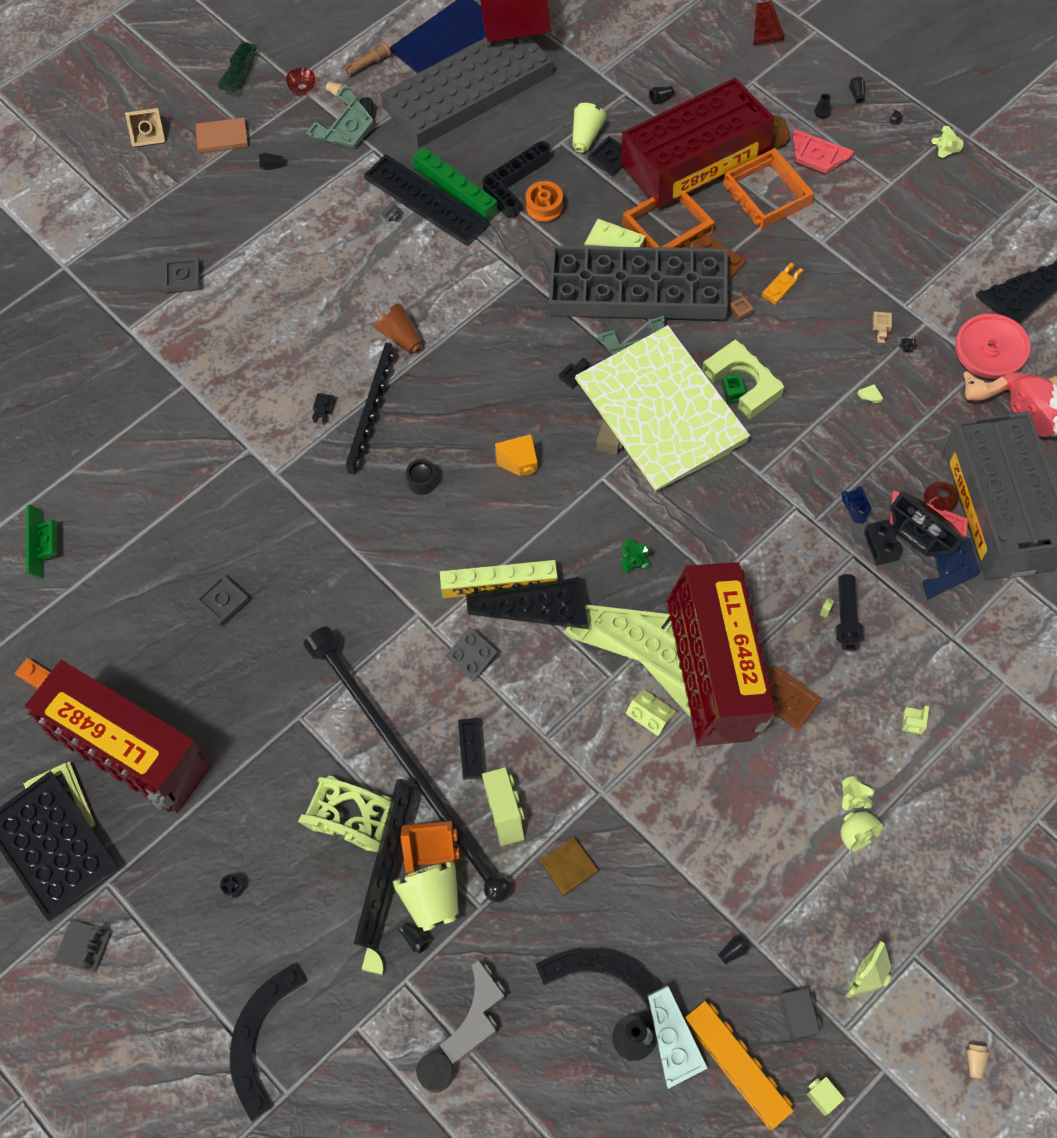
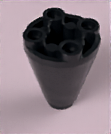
(630, 1046)

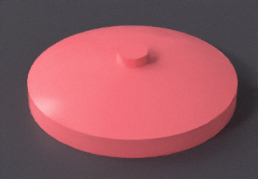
(992, 346)

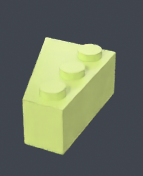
(612, 235)
(503, 806)

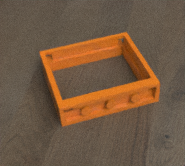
(788, 175)
(683, 241)

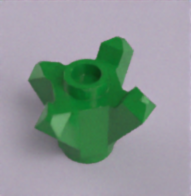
(634, 555)

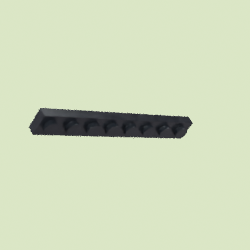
(369, 411)
(385, 865)

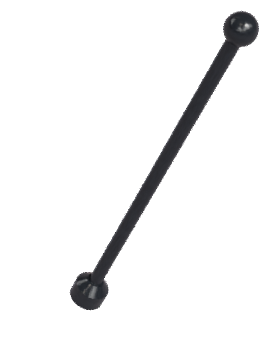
(323, 645)

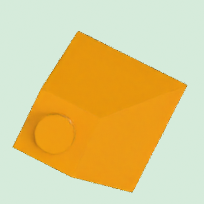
(517, 455)

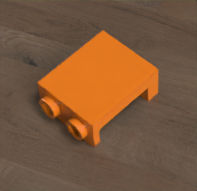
(429, 844)

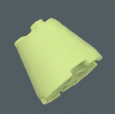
(430, 894)

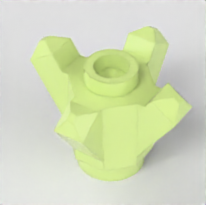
(948, 142)
(856, 794)

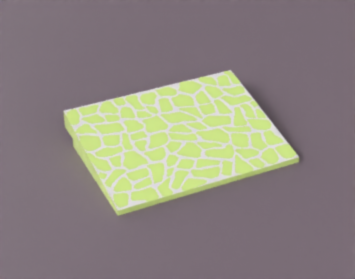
(662, 408)

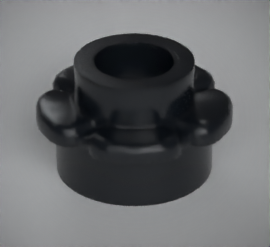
(908, 345)

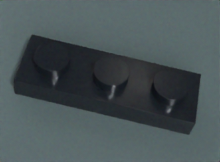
(470, 748)

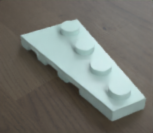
(676, 1045)

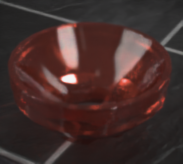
(300, 76)
(941, 503)

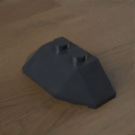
(924, 526)

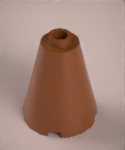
(399, 329)

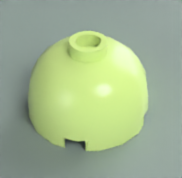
(859, 829)

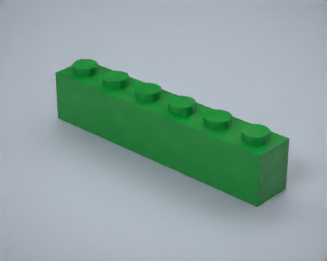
(454, 183)

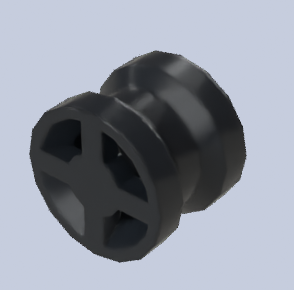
(228, 883)

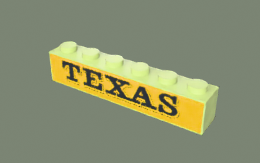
(474, 580)

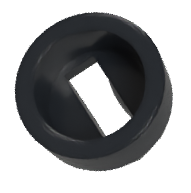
(894, 118)

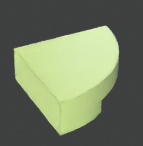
(870, 393)
(826, 607)
(372, 962)

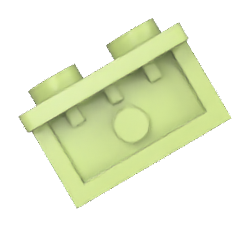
(650, 712)

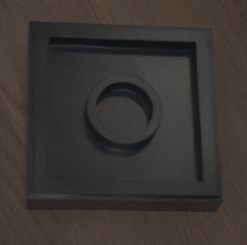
(608, 156)

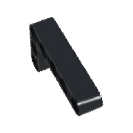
(499, 180)

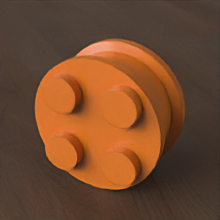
(544, 201)

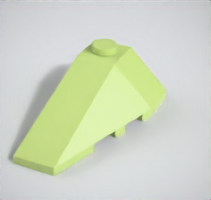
(872, 972)

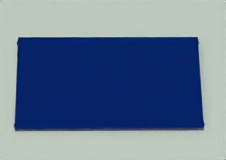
(442, 35)

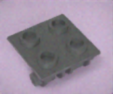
(471, 654)
(82, 946)

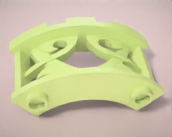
(317, 818)

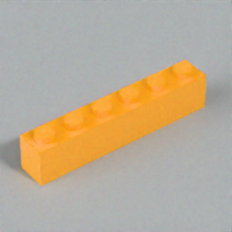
(738, 1066)

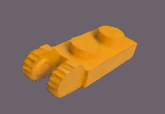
(782, 284)

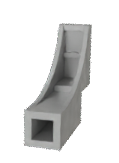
(476, 1027)

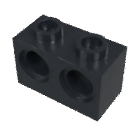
(878, 542)

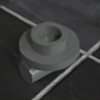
(390, 211)

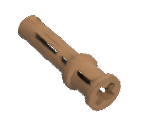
(373, 56)

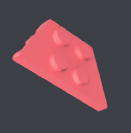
(818, 152)

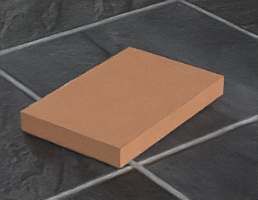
(221, 135)

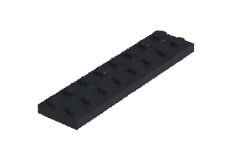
(426, 199)

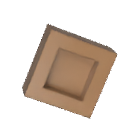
(741, 308)

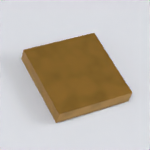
(568, 866)

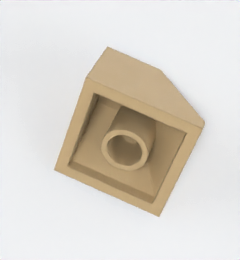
(145, 127)

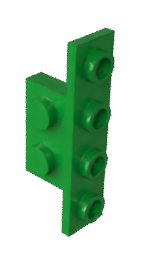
(40, 540)

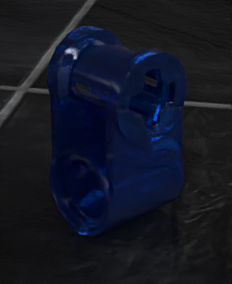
(857, 501)

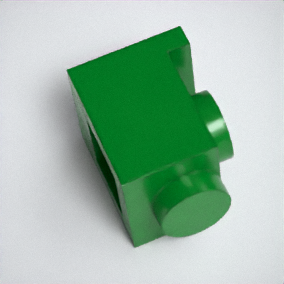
(733, 388)

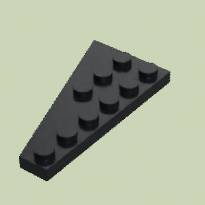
(1022, 294)
(544, 603)

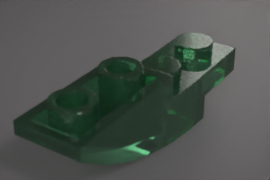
(239, 67)

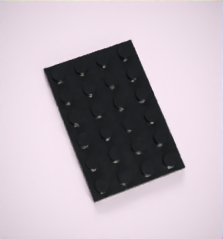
(52, 846)

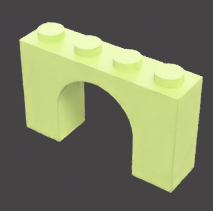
(737, 358)

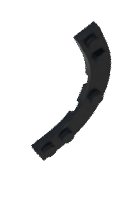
(600, 962)
(244, 1038)

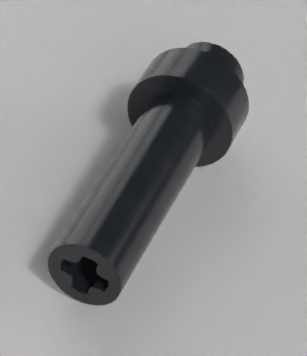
(849, 630)

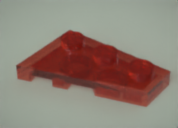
(767, 25)

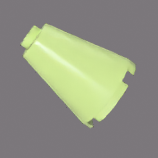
(586, 125)

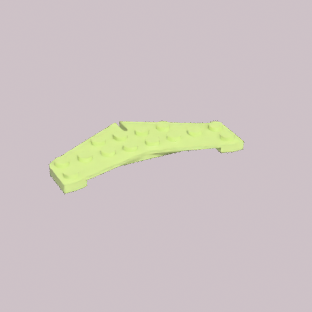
(637, 637)

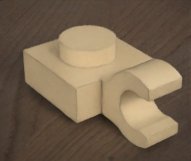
(883, 323)

